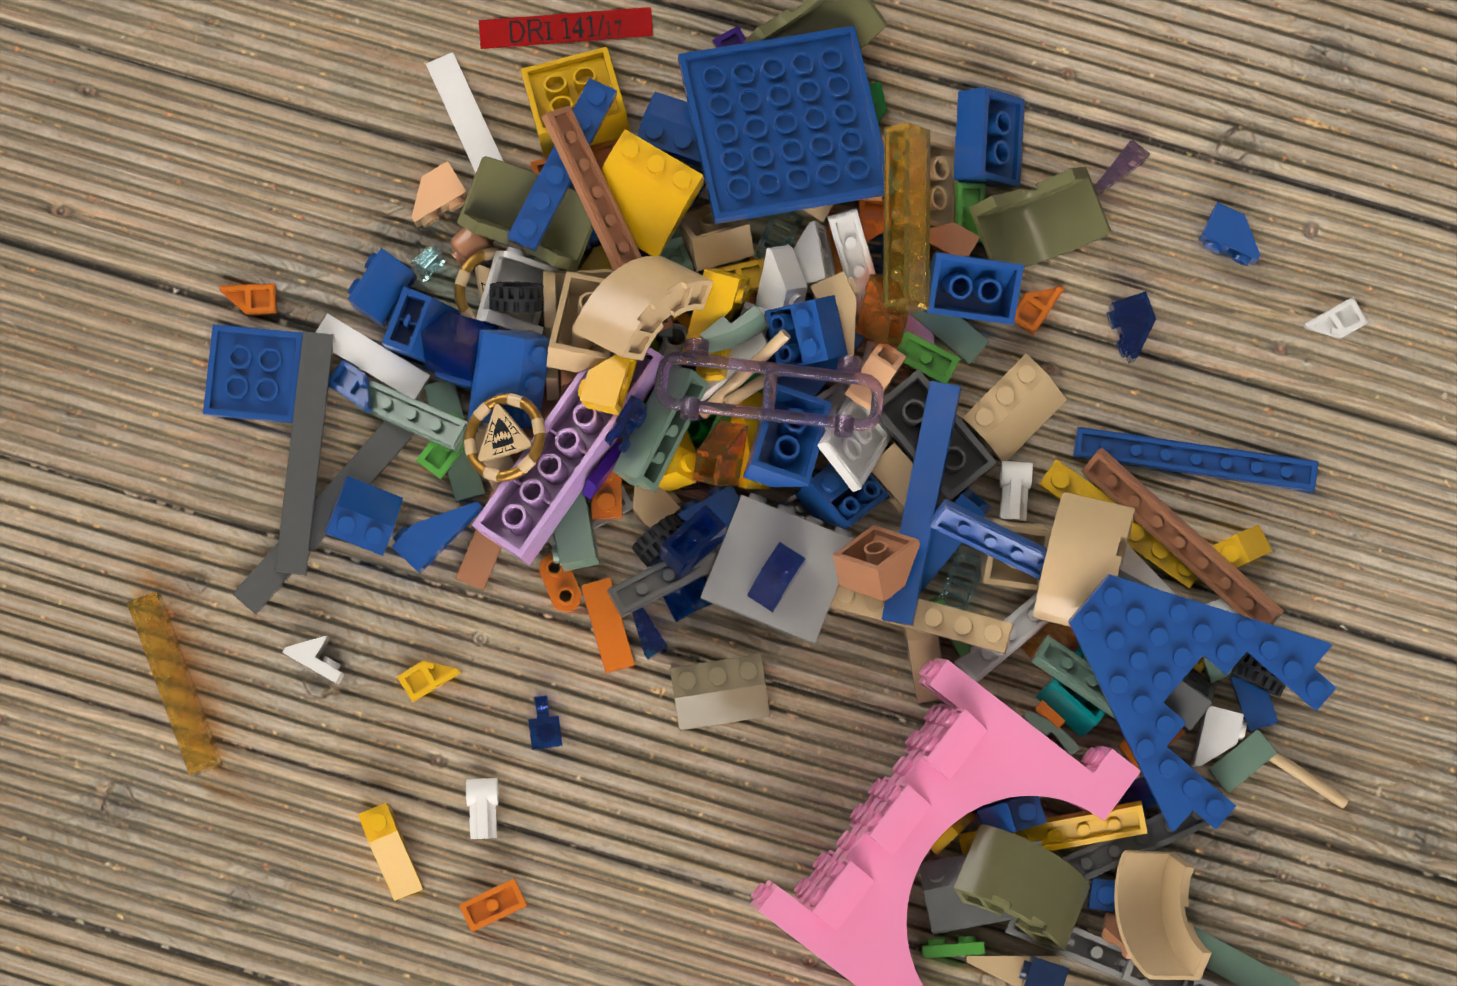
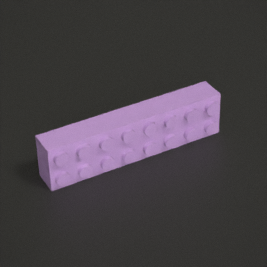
(531, 507)

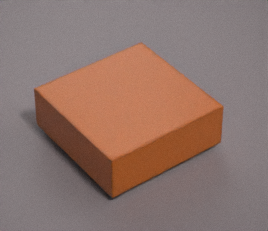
(1047, 712)

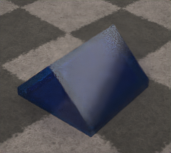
(452, 344)

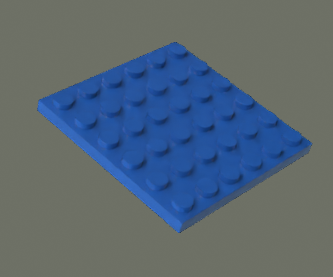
(784, 124)

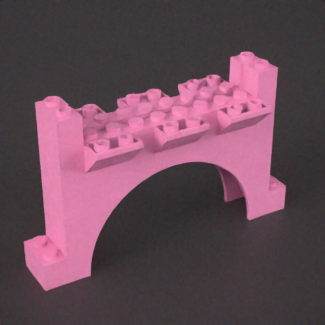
(958, 761)

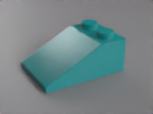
(1073, 708)

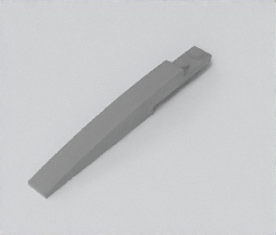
(1105, 957)

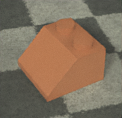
(876, 562)

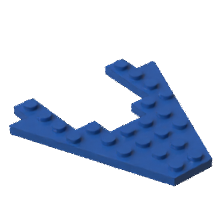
(1142, 649)

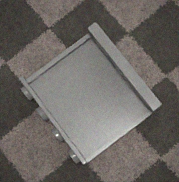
(746, 548)

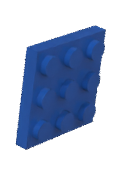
(252, 373)

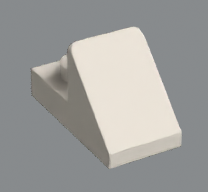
(309, 654)

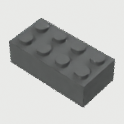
(903, 419)

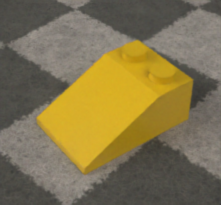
(725, 299)

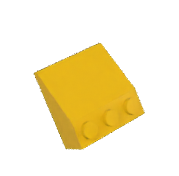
(561, 84)
(650, 190)

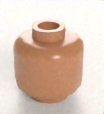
(467, 243)

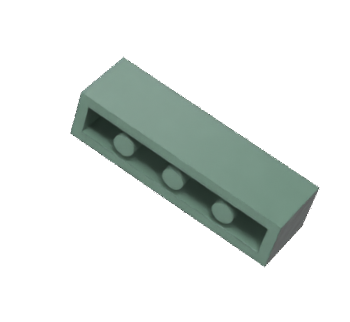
(660, 434)
(576, 537)

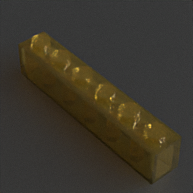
(906, 218)
(175, 684)

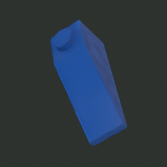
(428, 538)

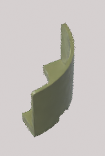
(821, 16)
(497, 199)
(1043, 221)
(1025, 882)

